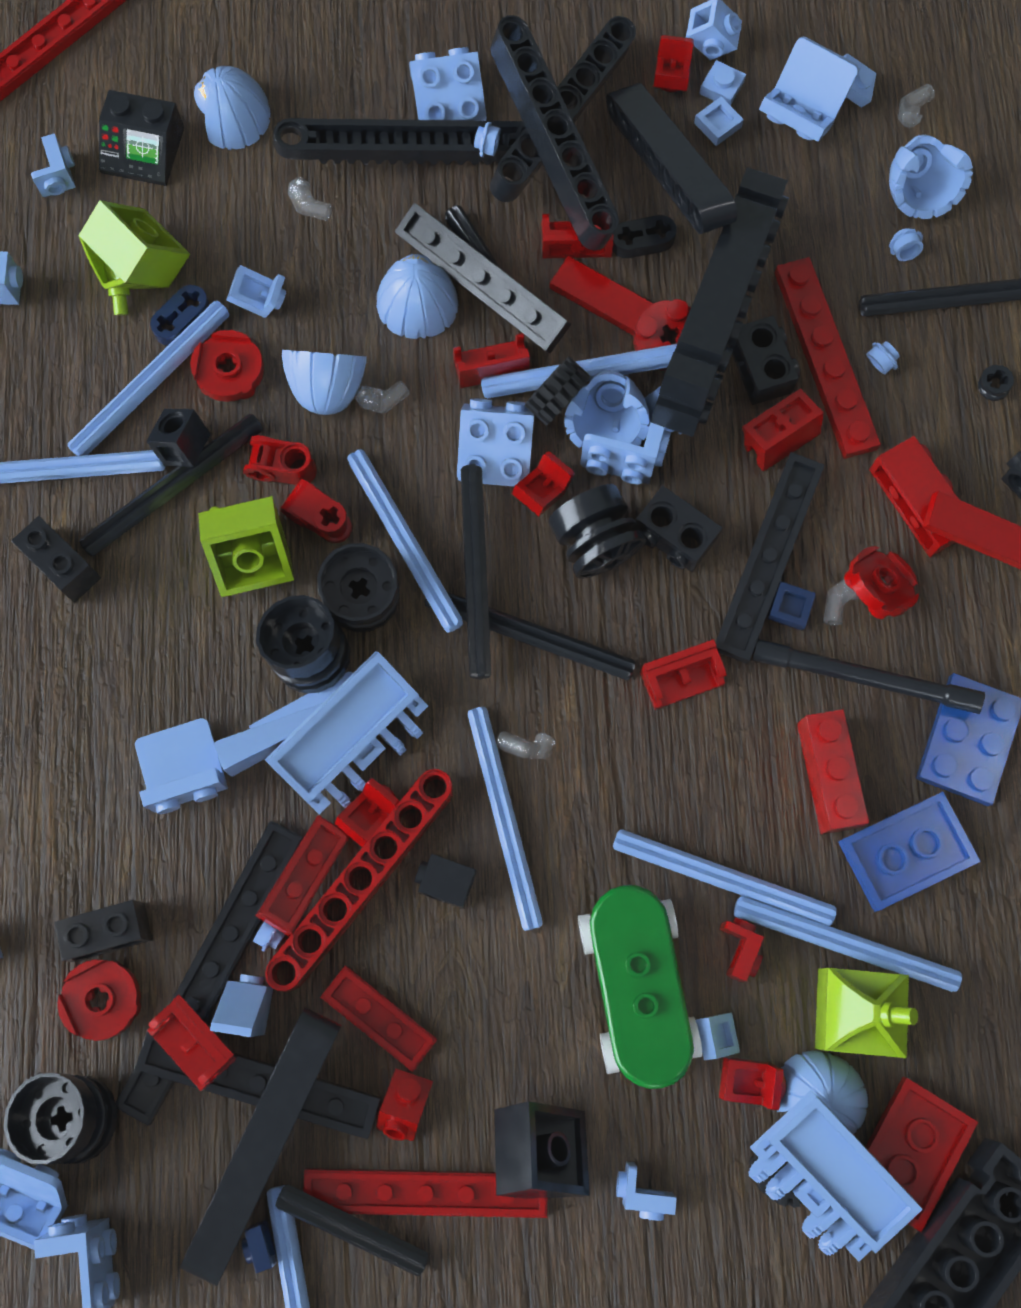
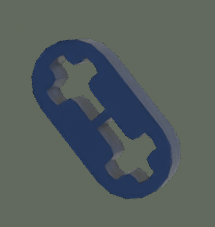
(178, 313)

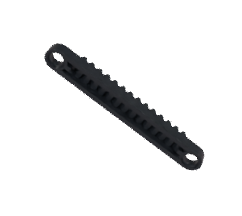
(390, 140)

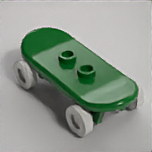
(640, 987)

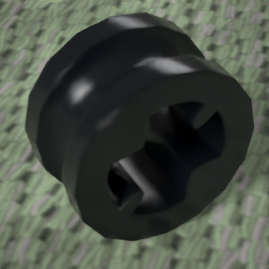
(1006, 381)

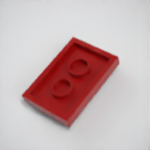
(920, 1143)

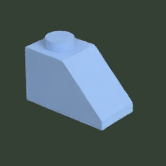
(243, 1007)

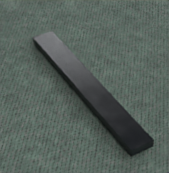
(218, 956)

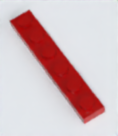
(827, 358)

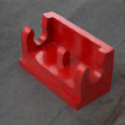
(561, 241)
(490, 361)
(783, 429)
(683, 674)
(190, 1043)

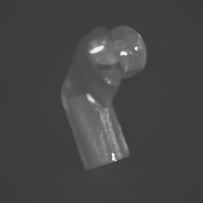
(910, 105)
(304, 202)
(381, 400)
(835, 601)
(524, 748)

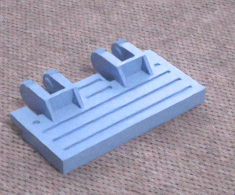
(346, 731)
(838, 1180)

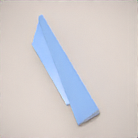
(265, 735)

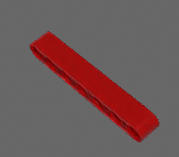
(342, 888)

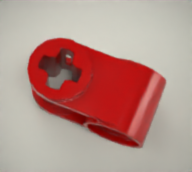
(272, 461)
(313, 511)

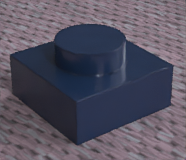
(791, 606)
(259, 1246)

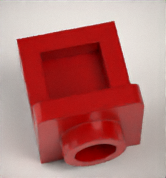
(673, 63)
(544, 484)
(367, 811)
(746, 957)
(752, 1082)
(403, 1105)

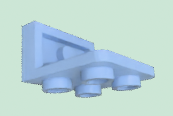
(448, 86)
(810, 89)
(496, 440)
(625, 460)
(179, 766)
(28, 1199)
(95, 1248)

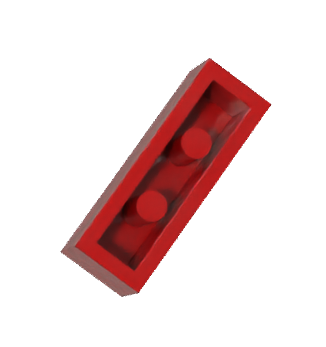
(909, 481)
(832, 772)

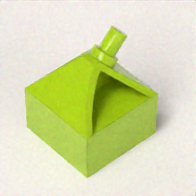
(130, 251)
(245, 546)
(863, 1012)

